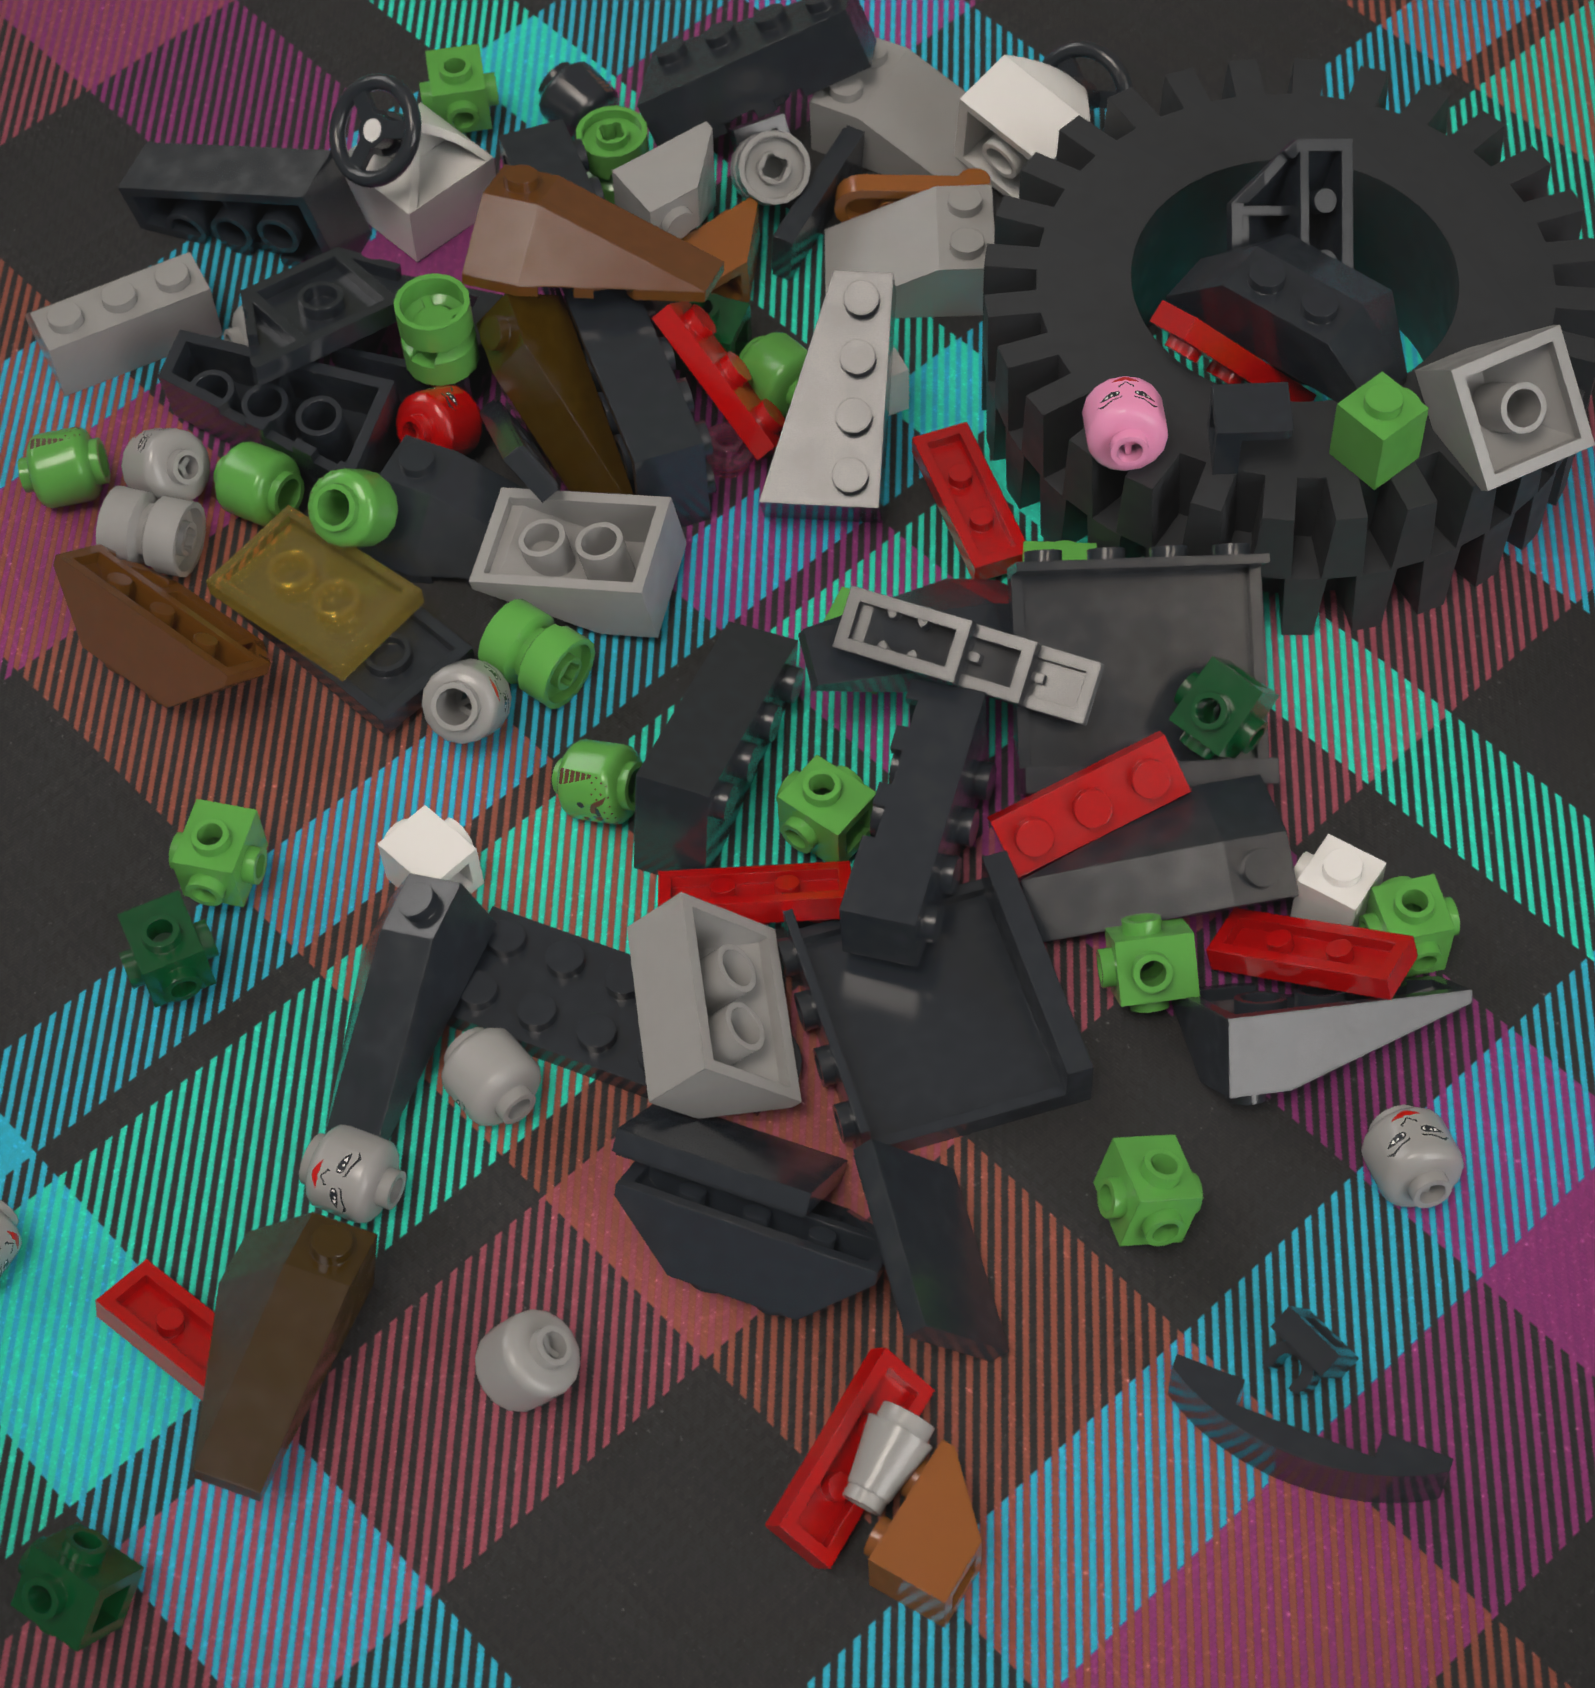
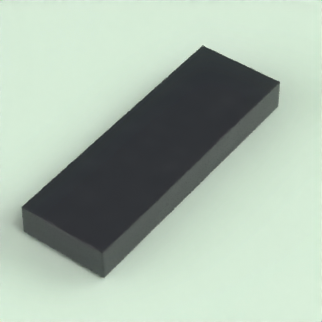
(816, 203)
(519, 450)

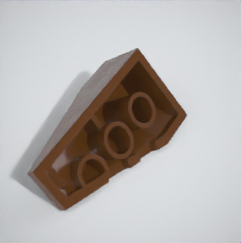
(553, 233)

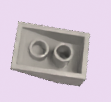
(901, 107)
(929, 243)
(584, 557)

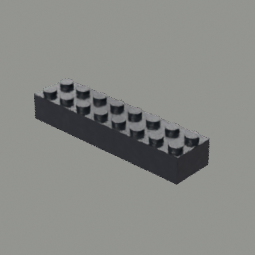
(626, 359)

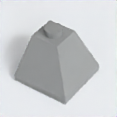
(671, 182)
(1507, 406)

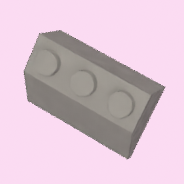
(124, 323)
(711, 1011)

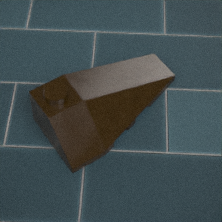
(552, 390)
(273, 1342)

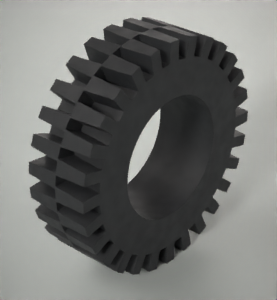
(1135, 208)

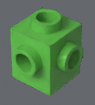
(460, 88)
(825, 810)
(219, 853)
(1416, 910)
(1149, 962)
(1147, 1190)

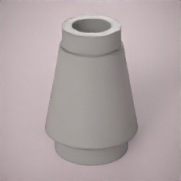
(887, 1456)

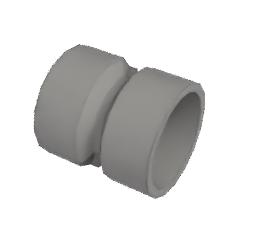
(770, 167)
(151, 530)

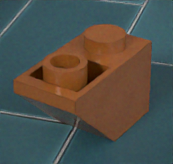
(736, 241)
(931, 1544)

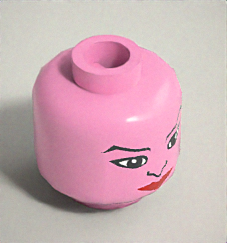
(1125, 423)

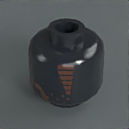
(573, 92)

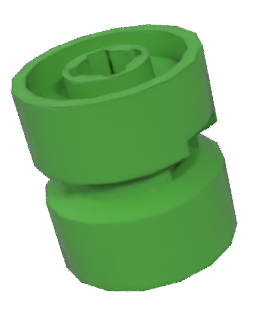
(612, 139)
(437, 329)
(536, 653)

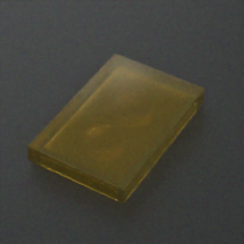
(314, 594)

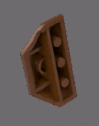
(155, 628)

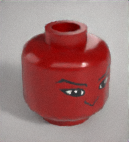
(442, 417)

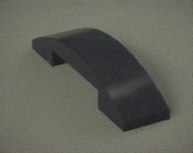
(1395, 1475)

